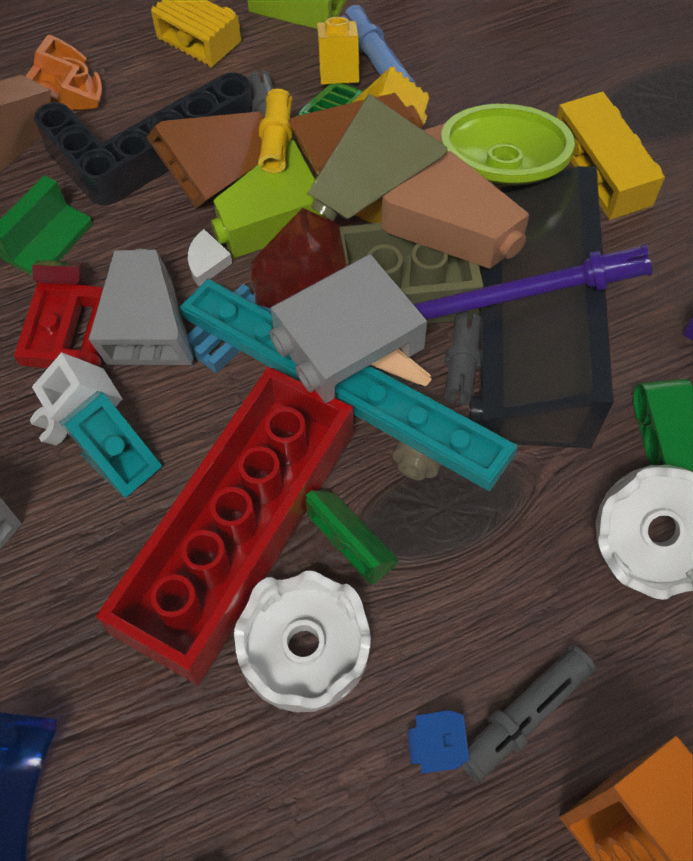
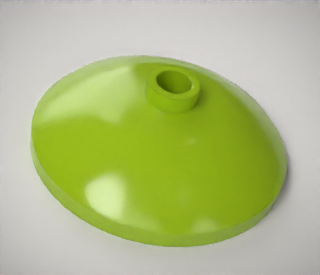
(509, 143)

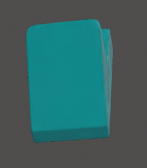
(110, 444)

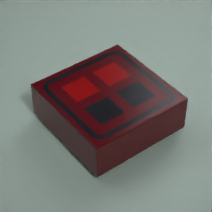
(57, 272)

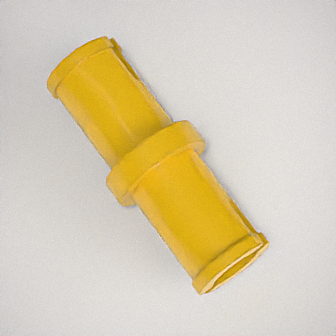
(275, 131)

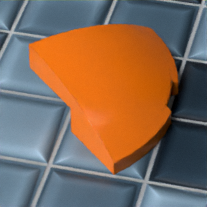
(65, 74)

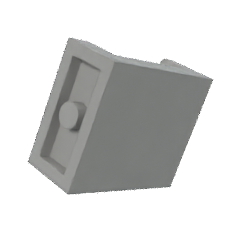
(345, 325)

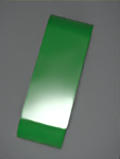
(666, 421)

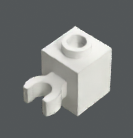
(63, 389)

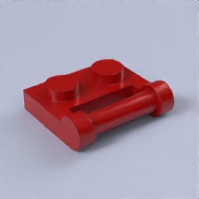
(53, 322)

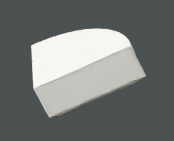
(207, 257)

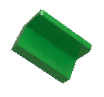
(40, 227)

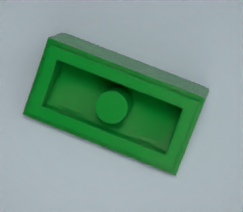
(350, 535)

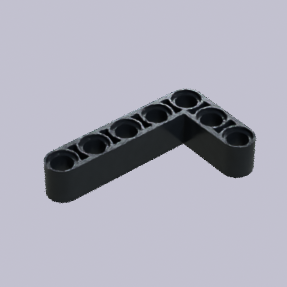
(128, 160)

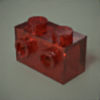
(297, 258)

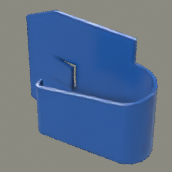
(438, 741)

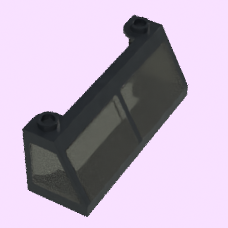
(548, 352)

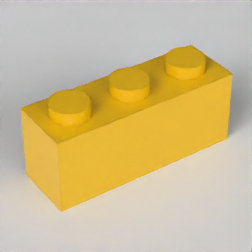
(603, 140)

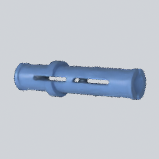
(372, 43)

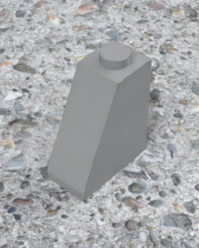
(139, 314)

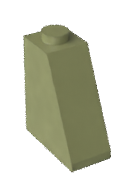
(371, 159)

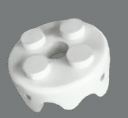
(623, 525)
(294, 605)

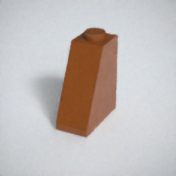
(322, 130)
(208, 151)

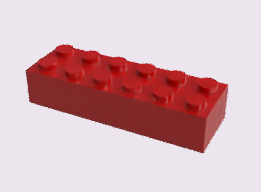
(228, 526)

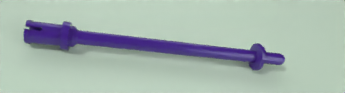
(594, 271)

